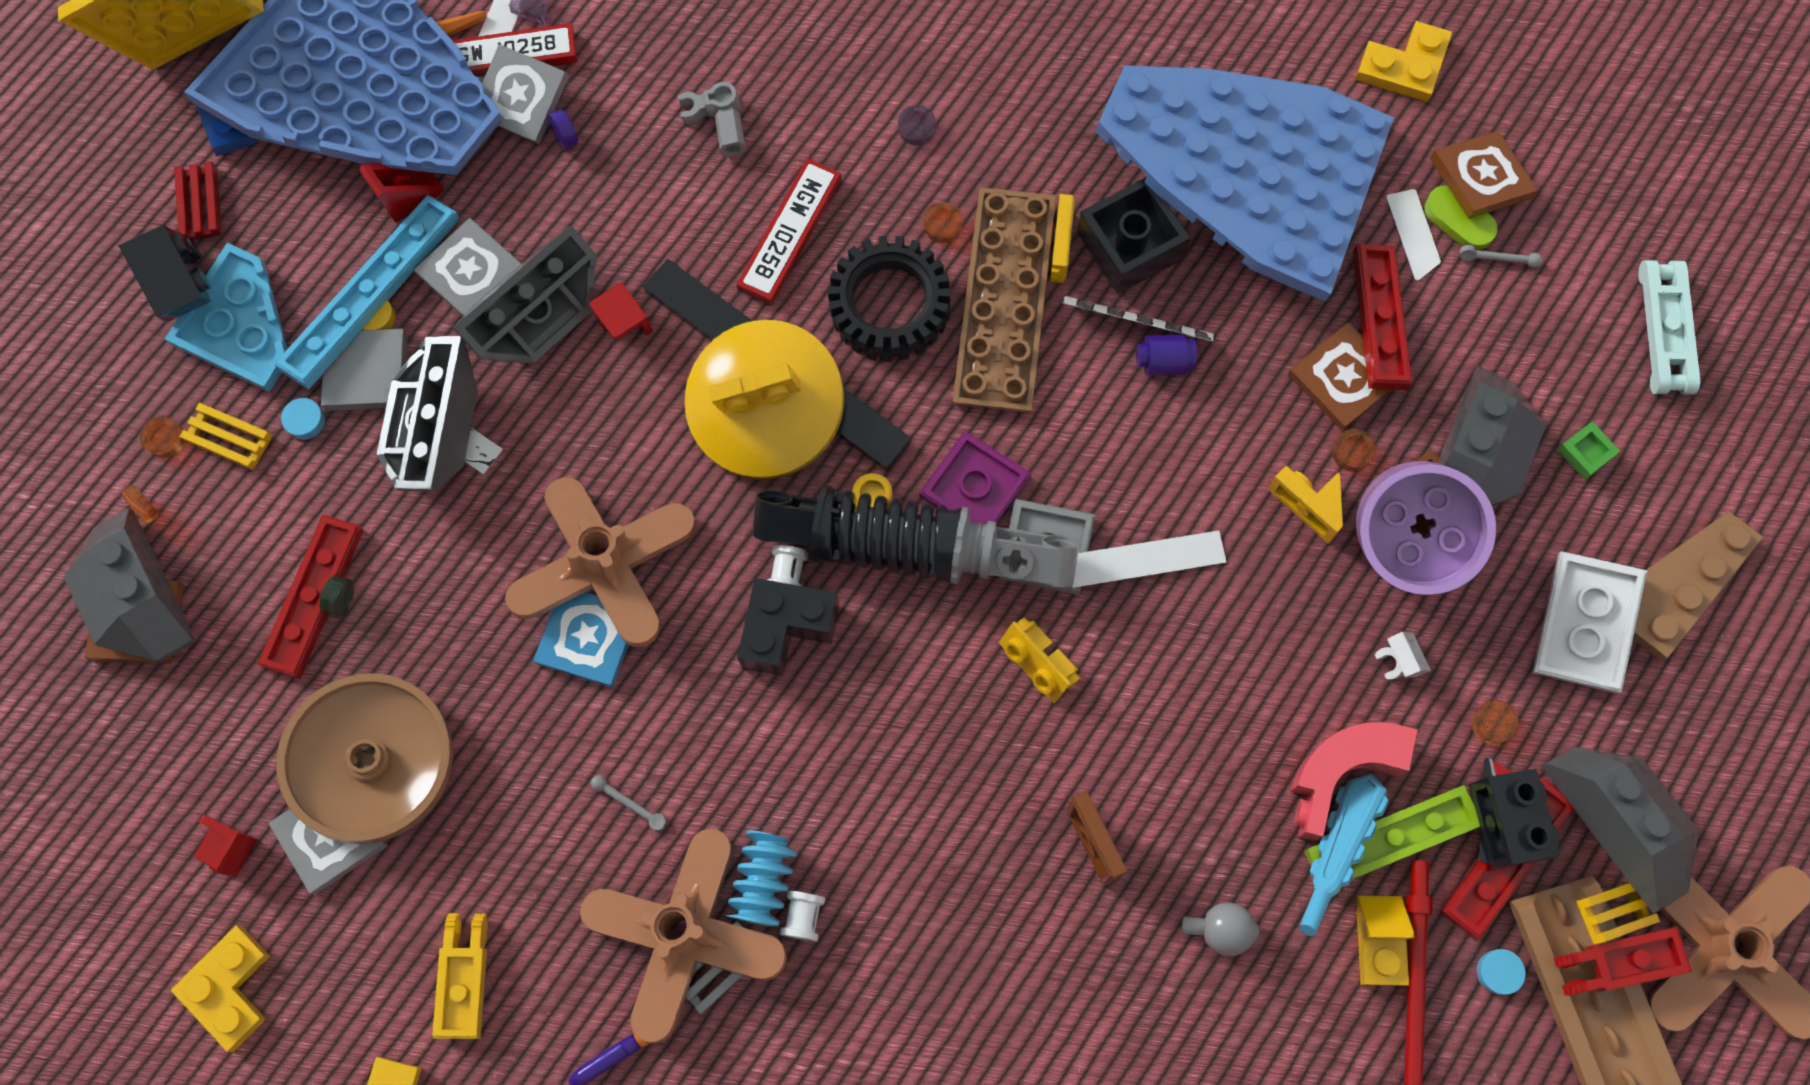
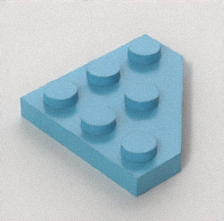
(239, 325)

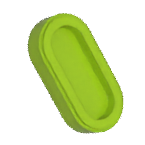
(1449, 216)

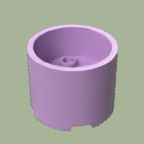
(1455, 542)

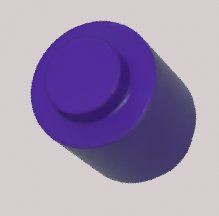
(1166, 355)

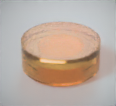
(943, 222)
(162, 437)
(1353, 450)
(140, 504)
(1495, 722)

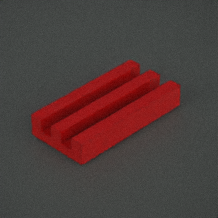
(195, 174)

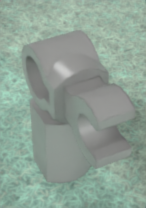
(722, 104)

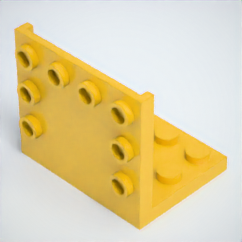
(155, 29)

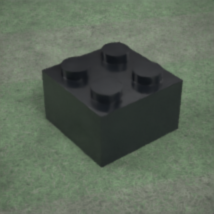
(1132, 235)

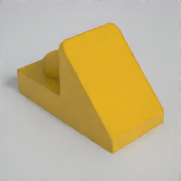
(1318, 510)
(1382, 940)

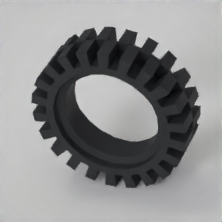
(880, 257)

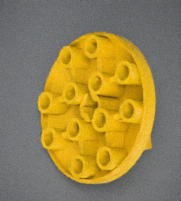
(764, 399)

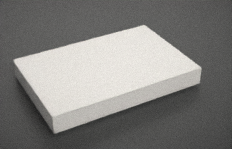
(1589, 622)

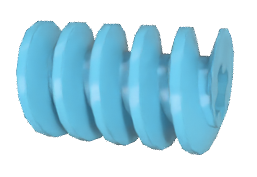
(761, 879)

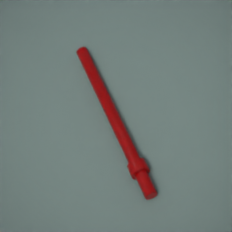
(1419, 907)

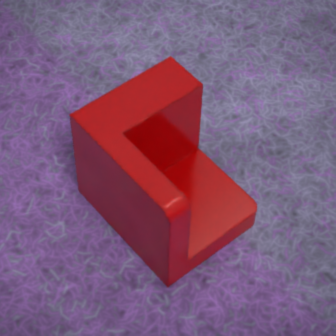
(619, 312)
(224, 847)

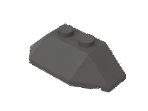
(533, 303)
(429, 416)
(1493, 436)
(126, 592)
(1631, 820)

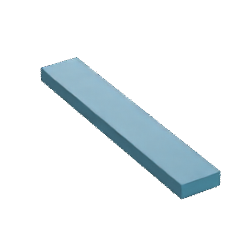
(367, 292)

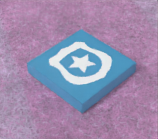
(582, 642)

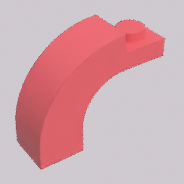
(1364, 746)

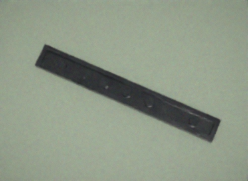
(712, 316)

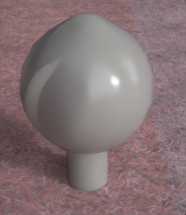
(1226, 928)

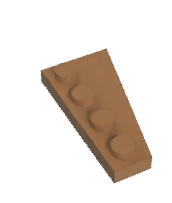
(1688, 581)

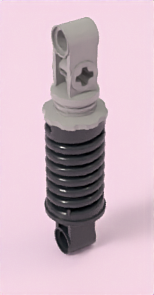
(912, 541)

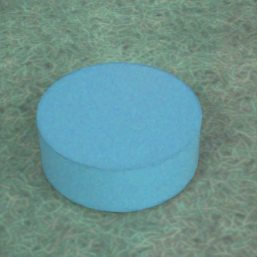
(303, 418)
(1501, 972)

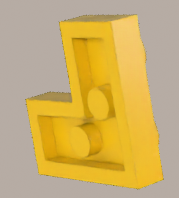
(1407, 71)
(213, 992)

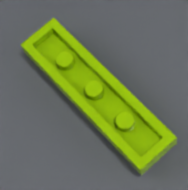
(1414, 830)

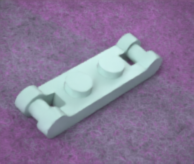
(1670, 327)

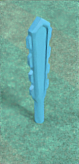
(1349, 827)

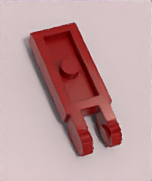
(1628, 961)

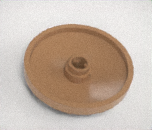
(364, 758)

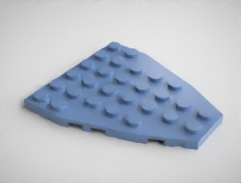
(351, 85)
(1254, 160)

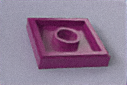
(977, 479)

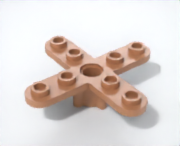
(606, 573)
(703, 941)
(1718, 964)

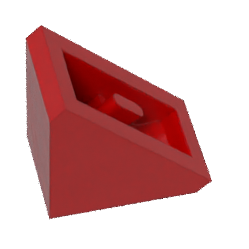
(400, 188)

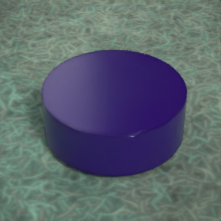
(563, 129)

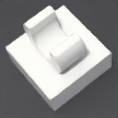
(1408, 656)

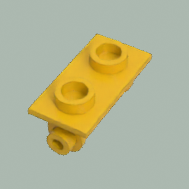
(1026, 645)

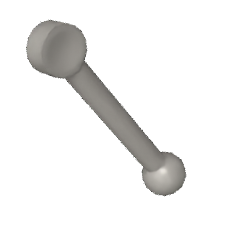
(1468, 253)
(656, 821)

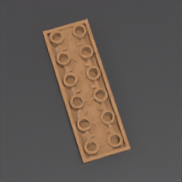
(1004, 300)
(1605, 1032)

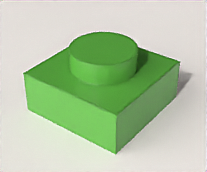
(1588, 450)

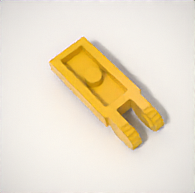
(461, 981)

